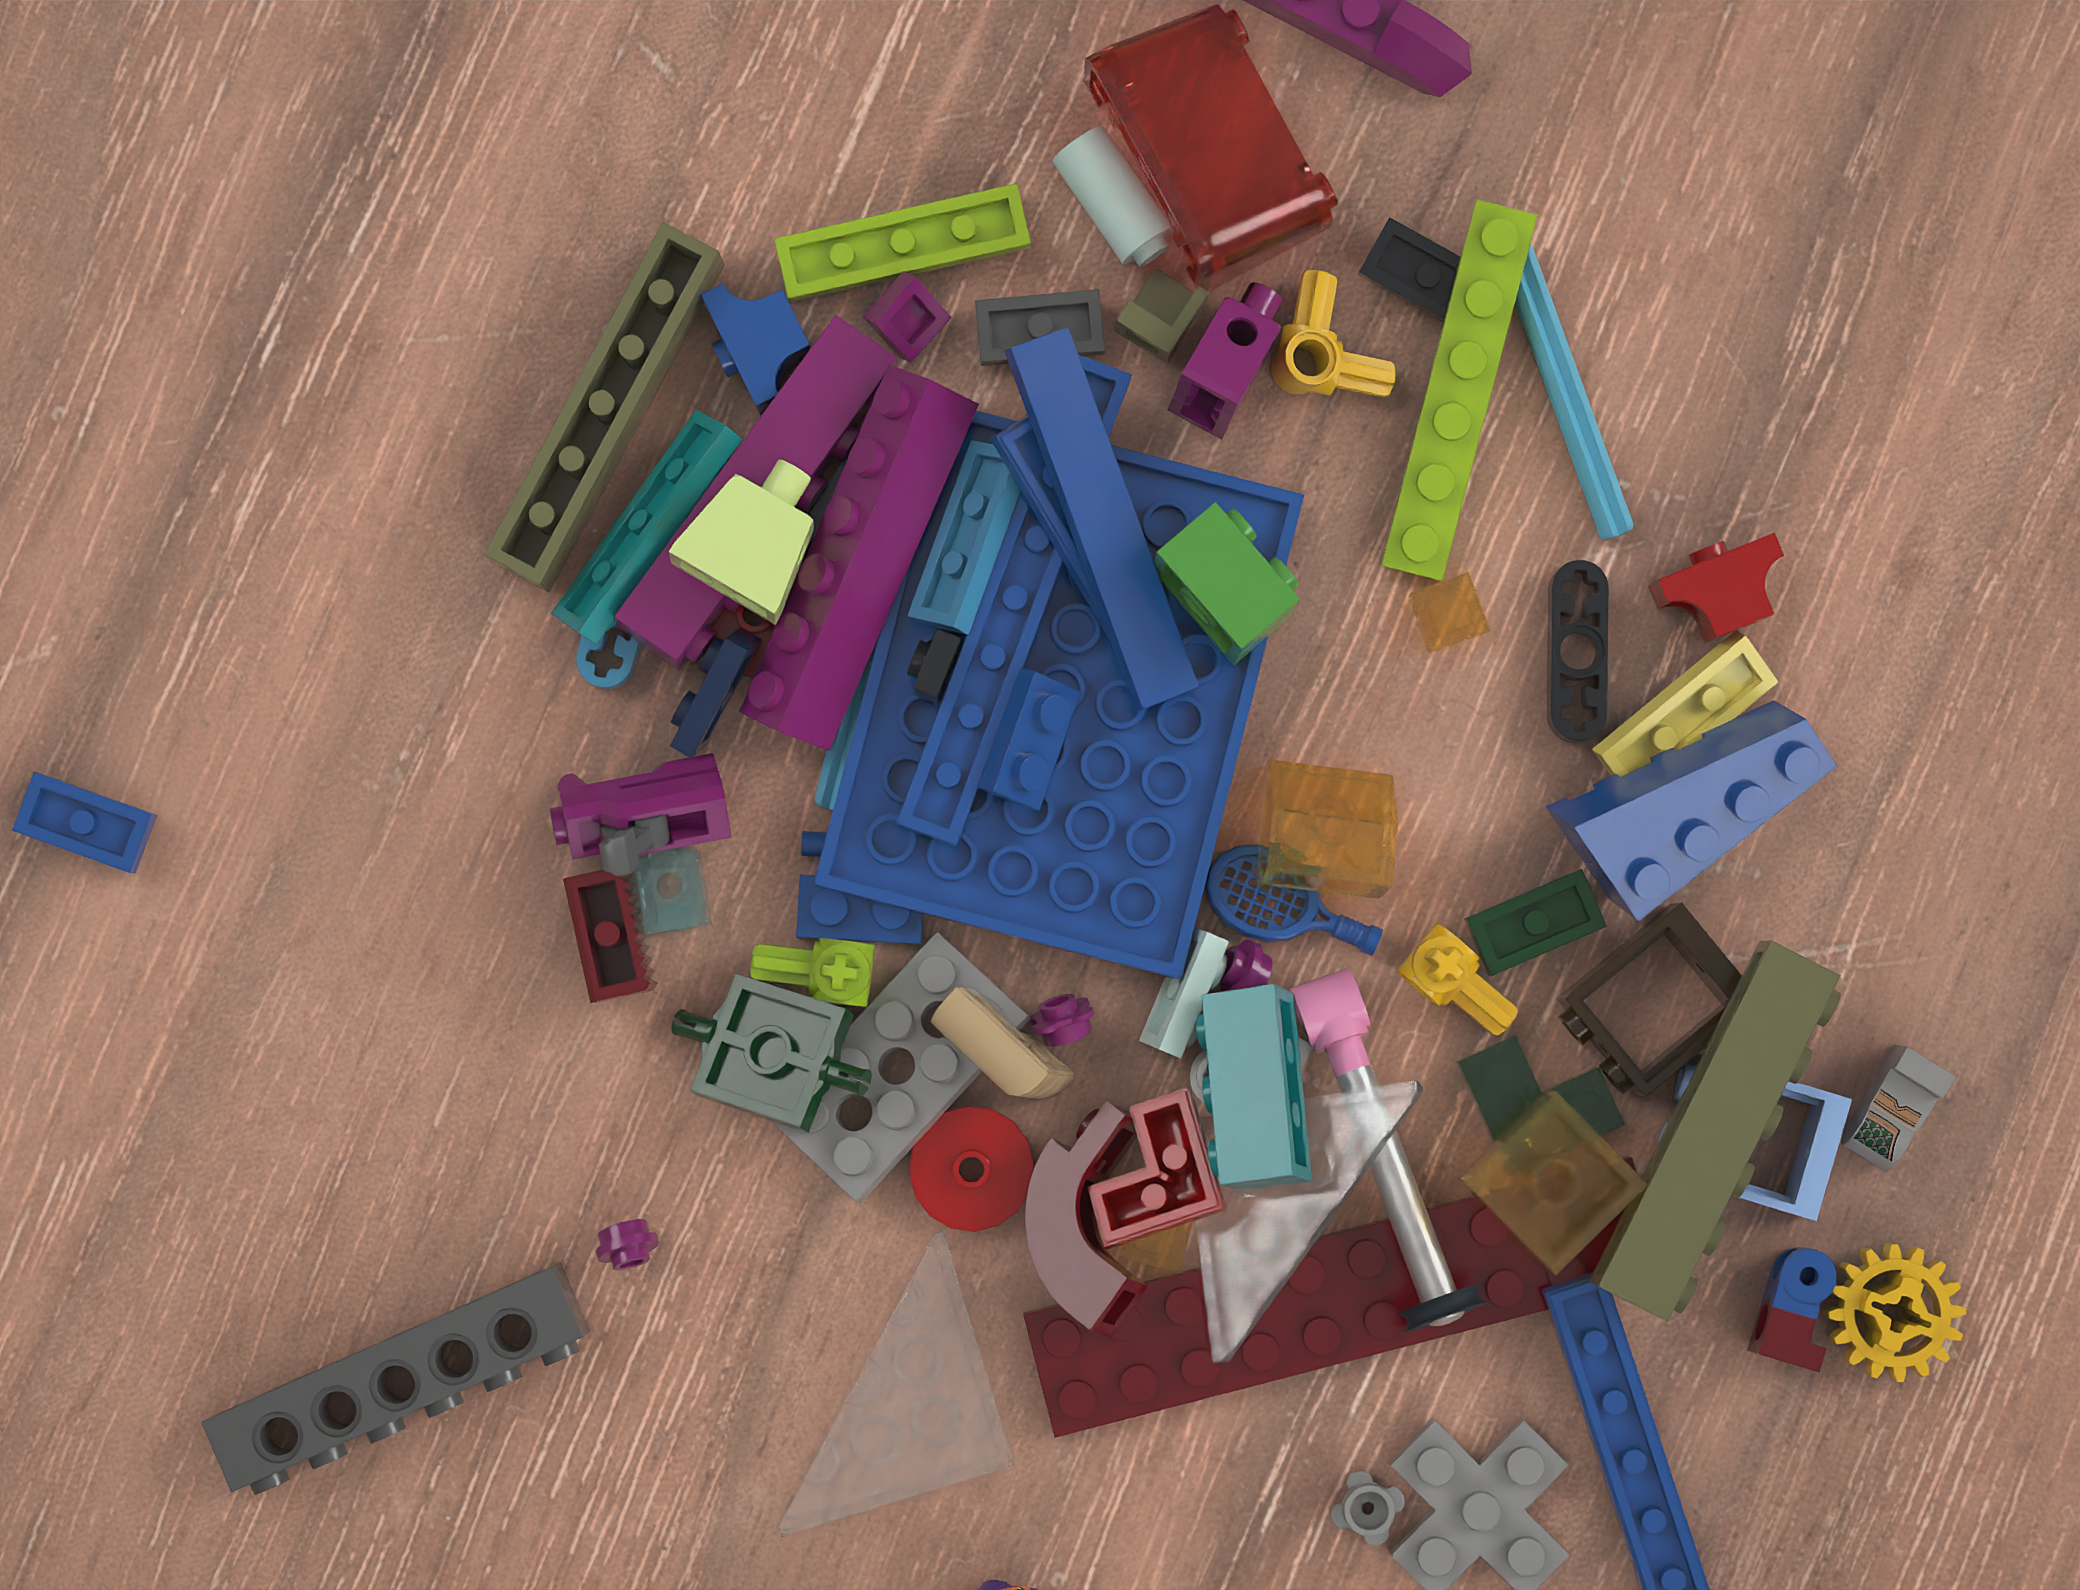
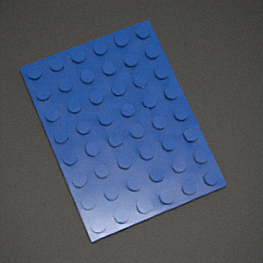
(1134, 794)

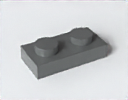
(1019, 319)

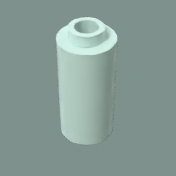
(1114, 197)

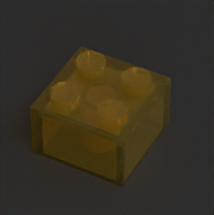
(1552, 1181)

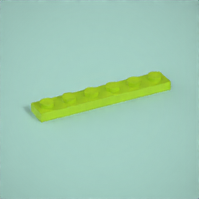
(1459, 389)

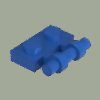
(848, 917)

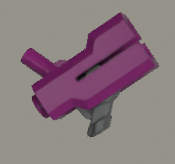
(642, 813)

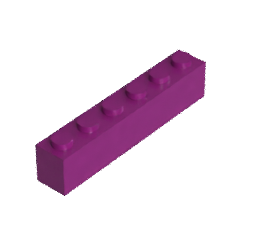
(803, 425)
(858, 557)

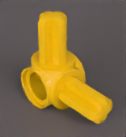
(1312, 333)
(1446, 971)

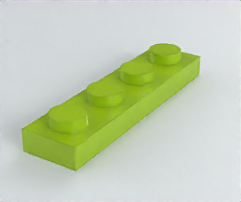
(901, 241)

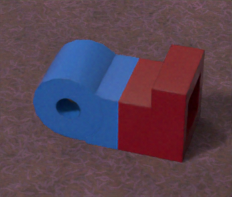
(1791, 1306)

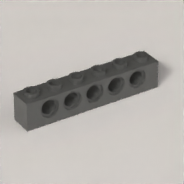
(243, 1432)

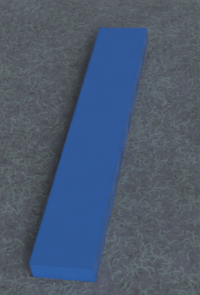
(1101, 518)
(1624, 1436)

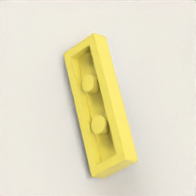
(1696, 702)

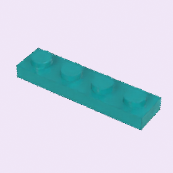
(646, 526)

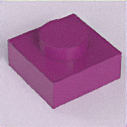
(907, 316)

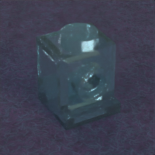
(685, 910)

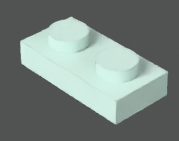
(1178, 1003)

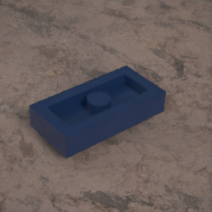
(701, 712)

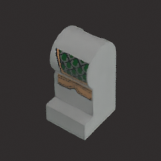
(1895, 1107)

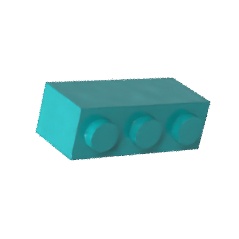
(1254, 1088)

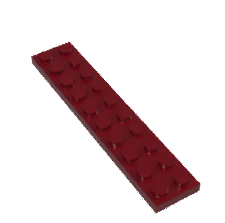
(1326, 1314)

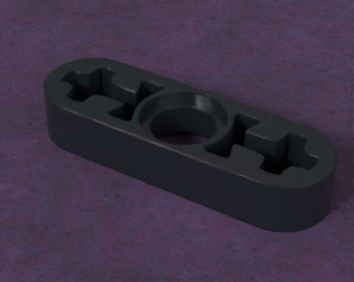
(1563, 605)

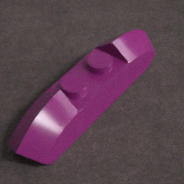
(1385, 36)

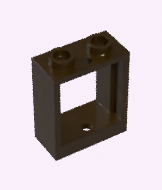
(1704, 959)

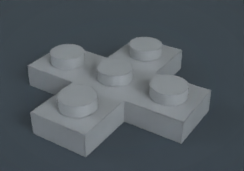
(1478, 1508)

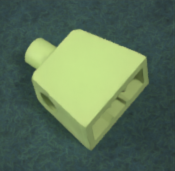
(750, 540)

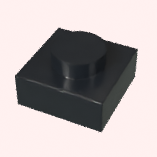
(933, 665)

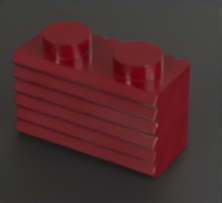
(609, 935)

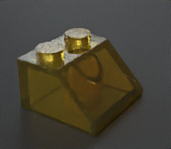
(1328, 830)

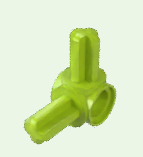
(833, 971)

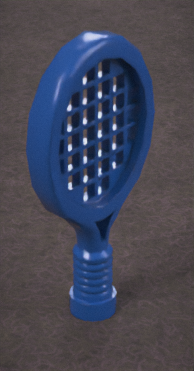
(1340, 927)

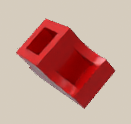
(1722, 586)

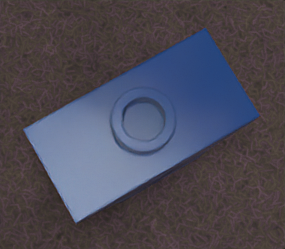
(757, 340)

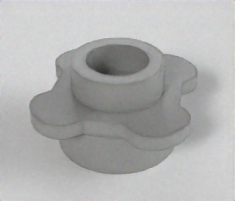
(1372, 1525)

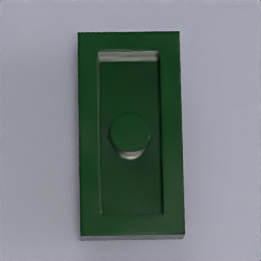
(1535, 922)

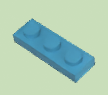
(966, 542)

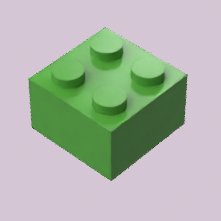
(1227, 581)

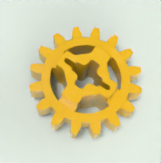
(1905, 1290)

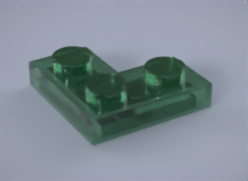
(1506, 1088)

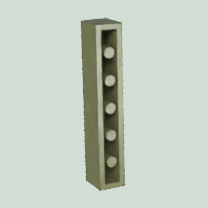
(605, 407)
(1716, 1129)

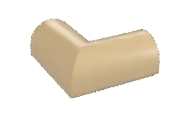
(1008, 1057)

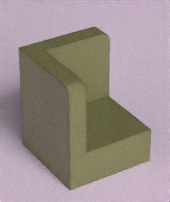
(1161, 315)

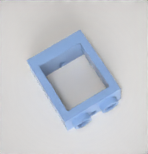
(1814, 1153)

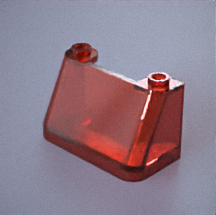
(1210, 144)

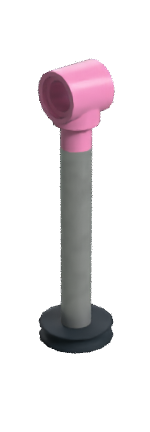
(1335, 1023)

